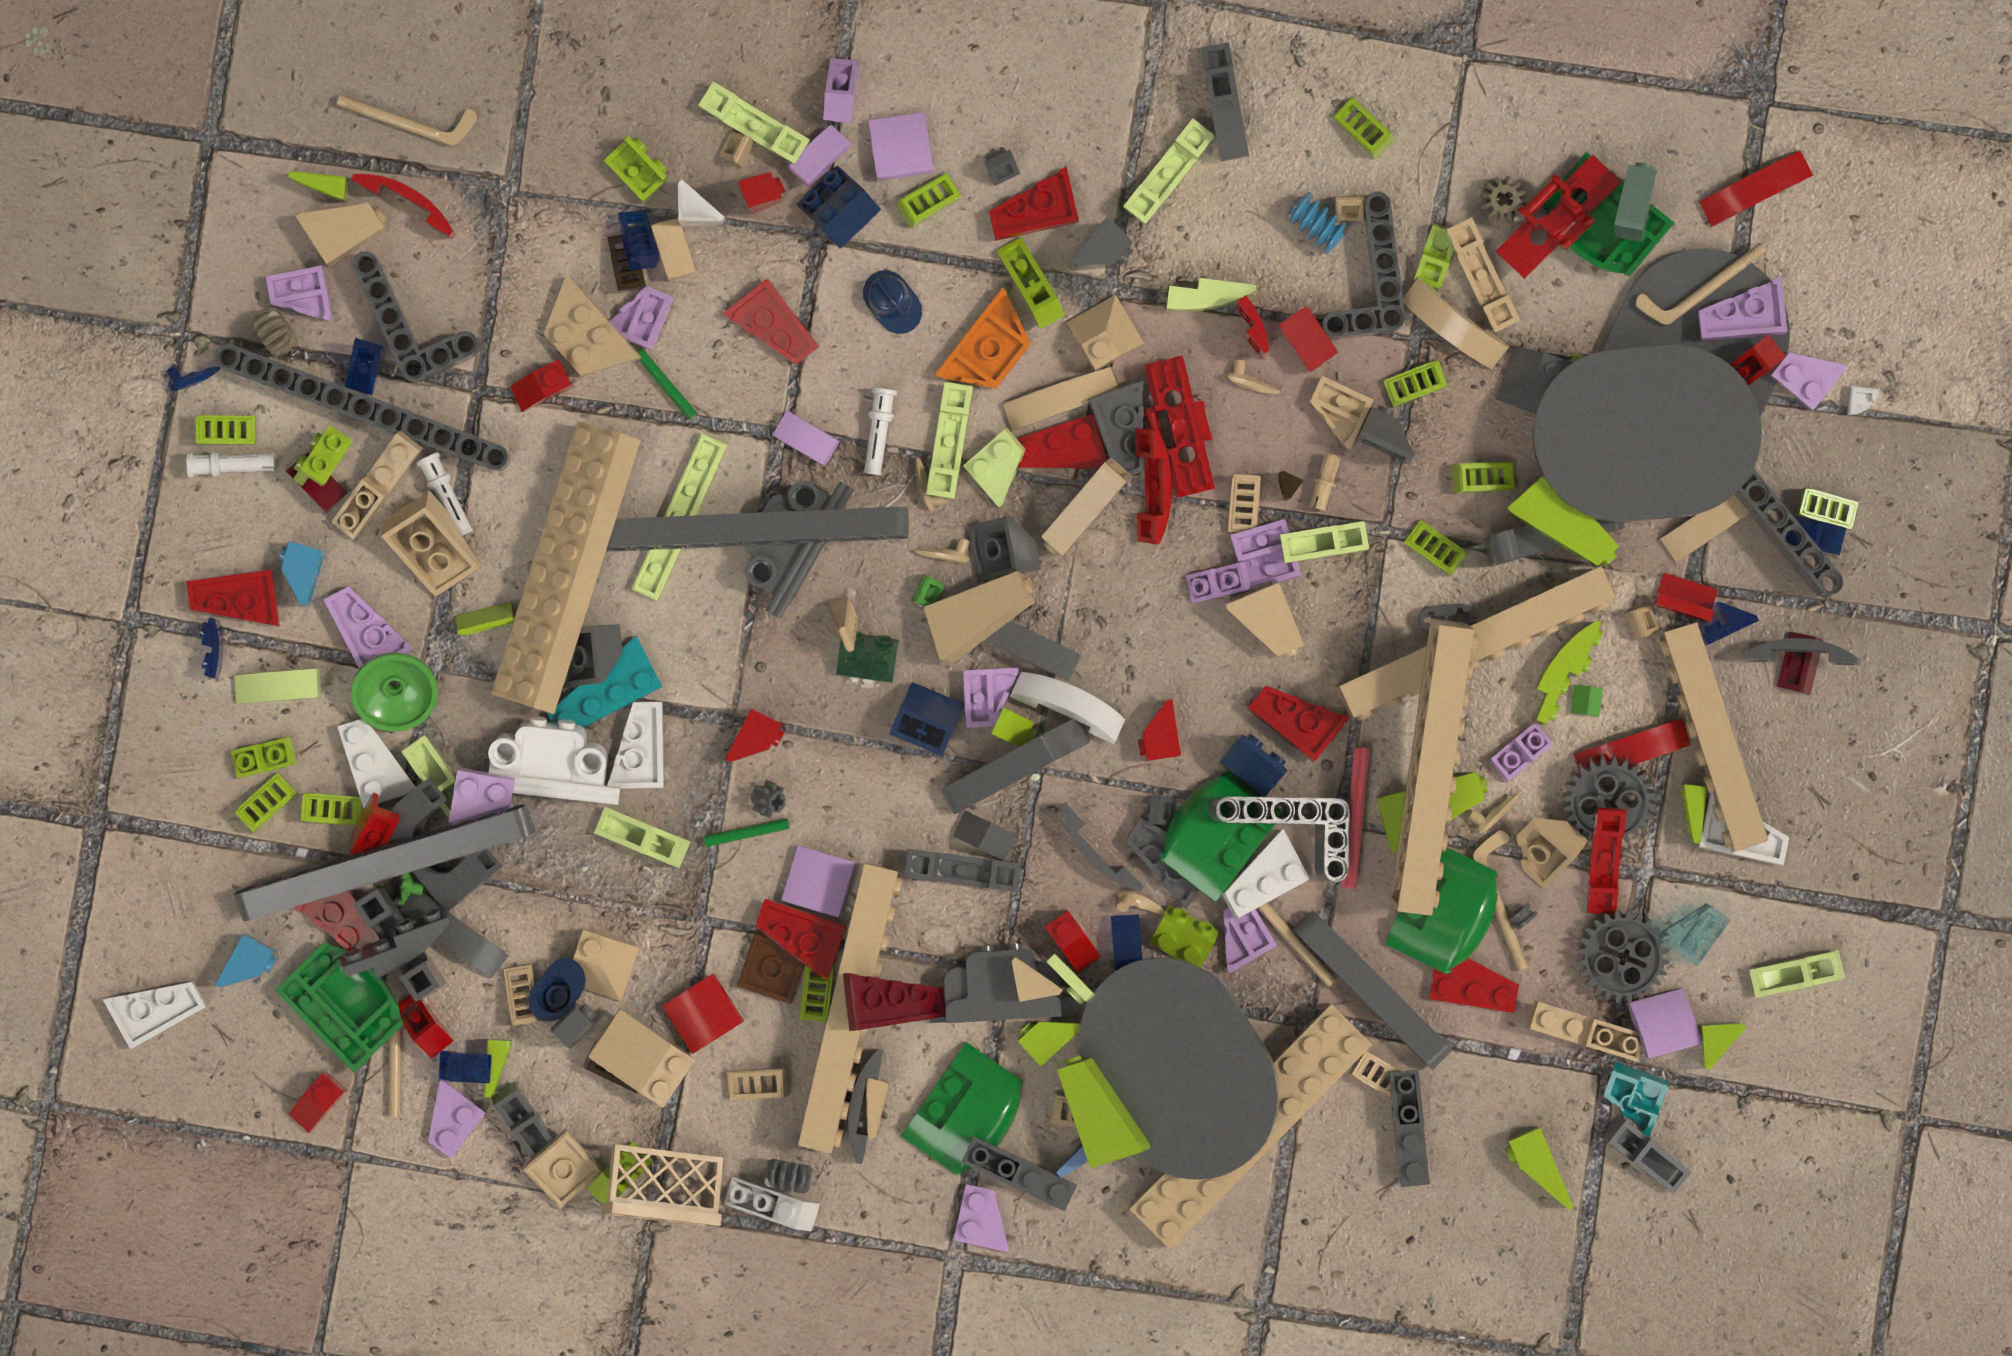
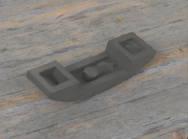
(1767, 651)
(962, 870)
(1122, 877)
(459, 937)
(859, 1140)

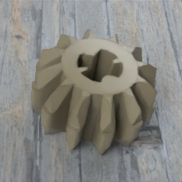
(1501, 190)
(274, 331)

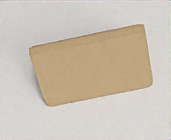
(673, 249)

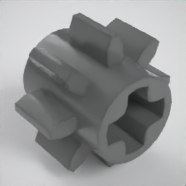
(768, 798)

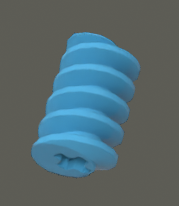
(1317, 222)

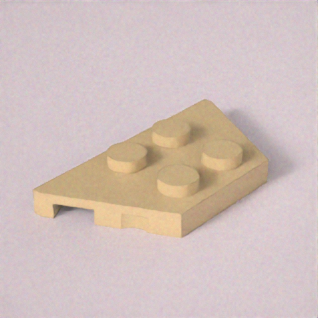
(585, 333)

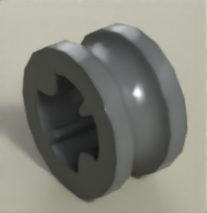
(1523, 916)

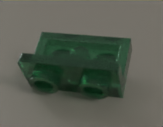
(871, 659)

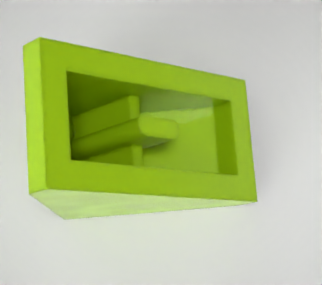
(1717, 1040)

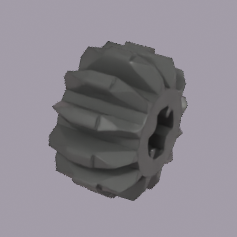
(788, 1176)

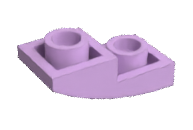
(820, 155)
(806, 438)
(1218, 582)
(1520, 752)

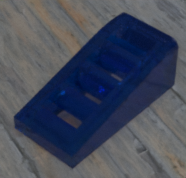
(641, 256)

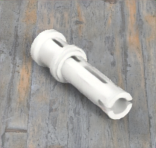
(880, 417)
(217, 464)
(436, 478)

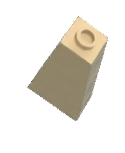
(1086, 507)
(977, 613)

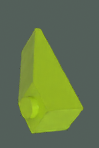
(1031, 283)
(1535, 1159)

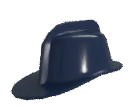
(892, 302)
(557, 990)

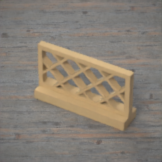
(658, 1210)

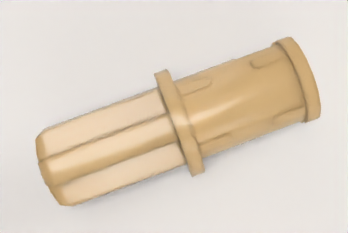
(1324, 481)

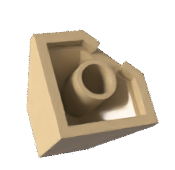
(1548, 848)

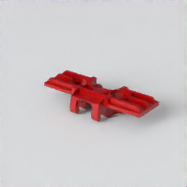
(1564, 222)
(1187, 424)

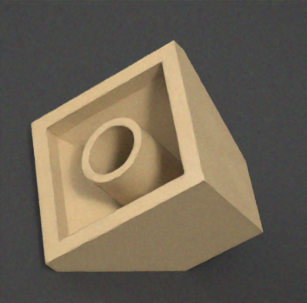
(1105, 333)
(605, 963)

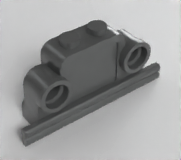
(784, 567)
(989, 992)

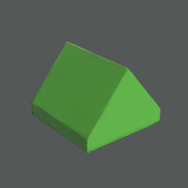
(927, 591)
(1586, 700)

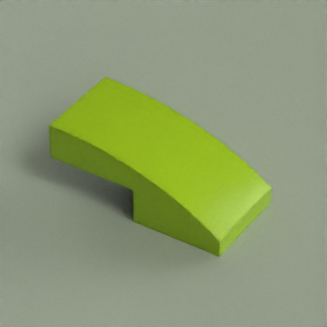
(1435, 257)

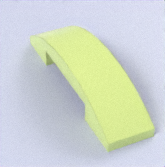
(753, 123)
(1169, 171)
(949, 440)

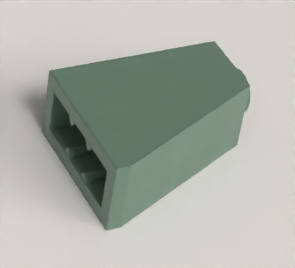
(1635, 202)

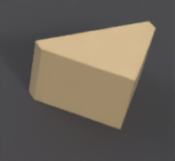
(1031, 983)

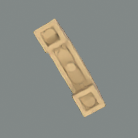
(1481, 275)
(1453, 325)
(1058, 398)
(1705, 526)

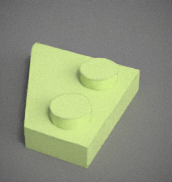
(996, 465)
(1077, 987)

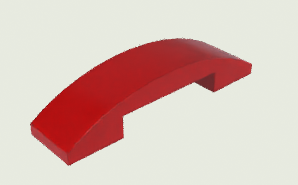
(376, 184)
(1755, 188)
(1158, 486)
(1639, 746)
(1605, 860)

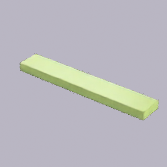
(684, 502)

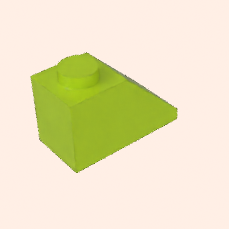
(1014, 728)
(1046, 1038)
(599, 1187)

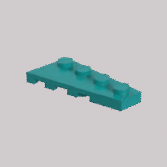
(626, 683)

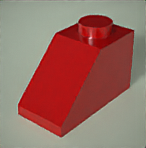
(762, 191)
(1758, 360)
(541, 385)
(1161, 735)
(755, 736)
(1072, 941)
(424, 1026)
(317, 1101)

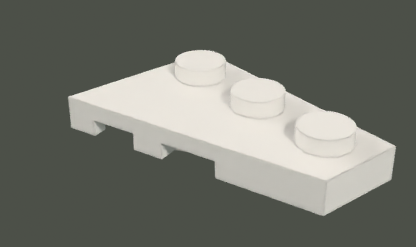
(641, 749)
(372, 764)
(1770, 852)
(1266, 877)
(153, 1011)

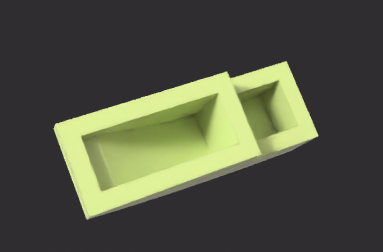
(1207, 296)
(1324, 542)
(277, 686)
(430, 764)
(642, 837)
(1797, 973)

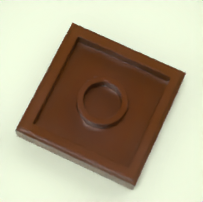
(770, 970)

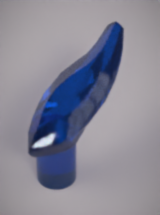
(190, 379)

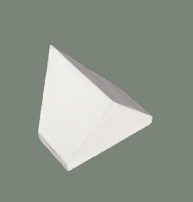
(694, 209)

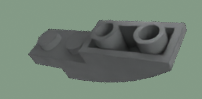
(1224, 101)
(408, 942)
(1409, 1128)
(1019, 1173)

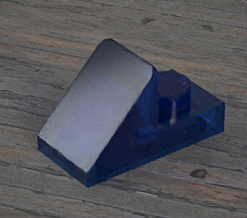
(364, 366)
(1734, 620)
(465, 1067)

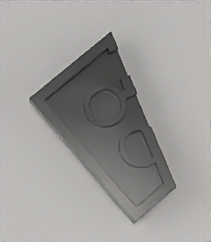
(1116, 417)
(1148, 844)

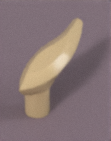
(1249, 382)
(922, 482)
(956, 556)
(1486, 823)
(1139, 901)

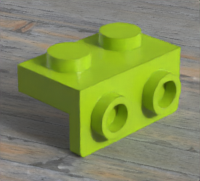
(636, 168)
(324, 458)
(1184, 936)

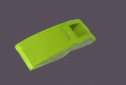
(1570, 659)

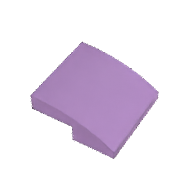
(901, 146)
(1264, 554)
(819, 881)
(1664, 1023)

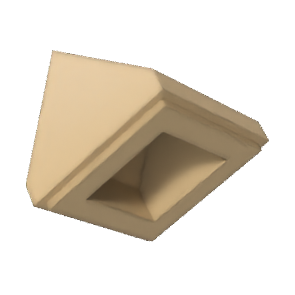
(736, 148)
(1349, 208)
(1642, 622)

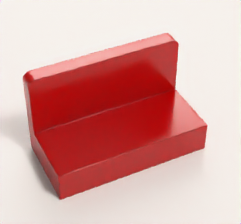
(1308, 338)
(1686, 597)
(372, 827)

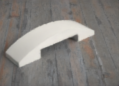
(1069, 701)

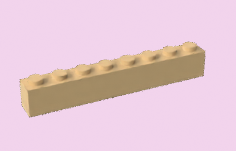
(1714, 738)

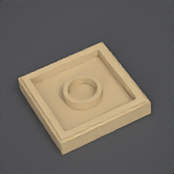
(562, 1168)

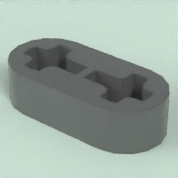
(1445, 610)

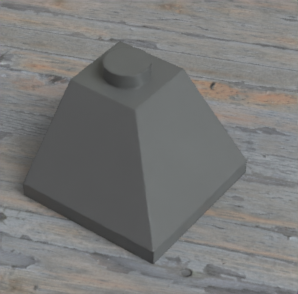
(1103, 249)
(1528, 377)
(1385, 434)
(1001, 549)
(594, 655)

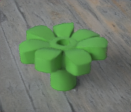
(408, 888)

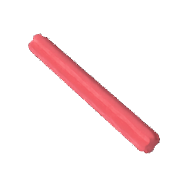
(1356, 813)

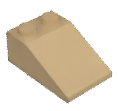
(430, 543)
(641, 1057)

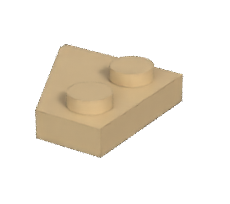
(1340, 409)

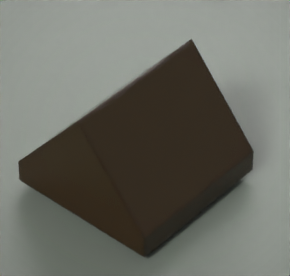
(1288, 484)

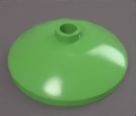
(398, 705)

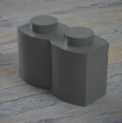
(574, 1025)

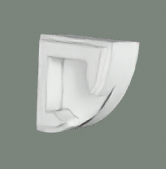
(1861, 399)

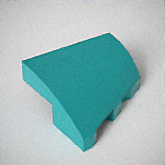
(1637, 1095)

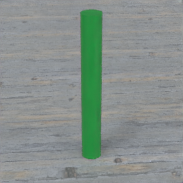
(666, 384)
(746, 832)

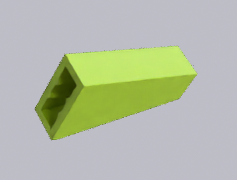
(1567, 527)
(1468, 793)
(1099, 1115)

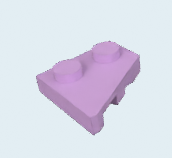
(301, 292)
(643, 317)
(1806, 377)
(986, 694)
(479, 794)
(1245, 938)
(452, 1119)
(980, 1219)

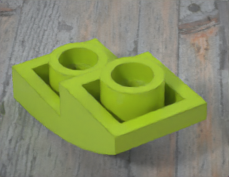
(264, 757)

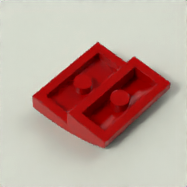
(1256, 335)
(703, 1013)

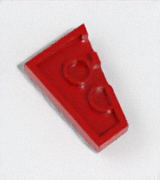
(237, 596)
(802, 935)

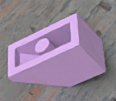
(840, 90)

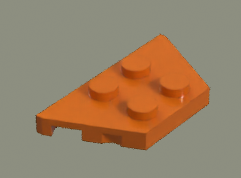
(988, 347)

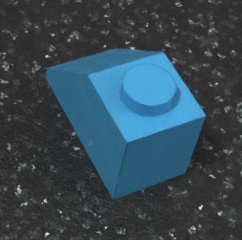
(301, 568)
(247, 961)

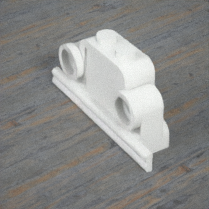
(553, 762)

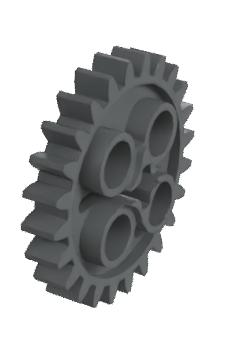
(1588, 787)
(1613, 980)

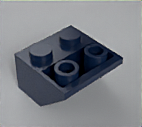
(838, 206)
(926, 719)
(1253, 764)

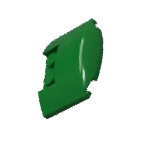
(1598, 242)
(1211, 851)
(1458, 923)
(347, 1013)
(968, 1101)

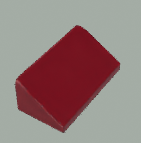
(325, 496)
(1799, 668)

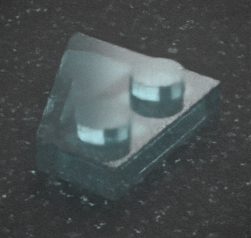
(1695, 933)

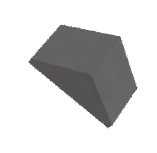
(984, 835)

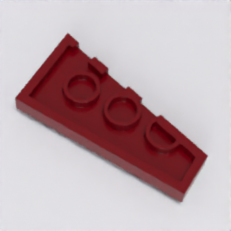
(884, 1002)

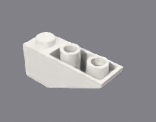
(772, 1204)

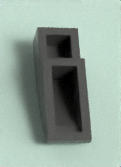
(1035, 649)
(522, 1119)
(1645, 1154)

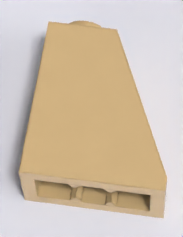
(342, 229)
(1267, 617)

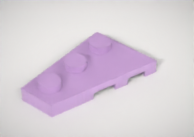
(1747, 315)
(363, 627)

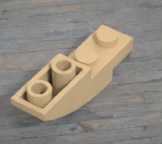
(377, 485)
(1585, 1031)

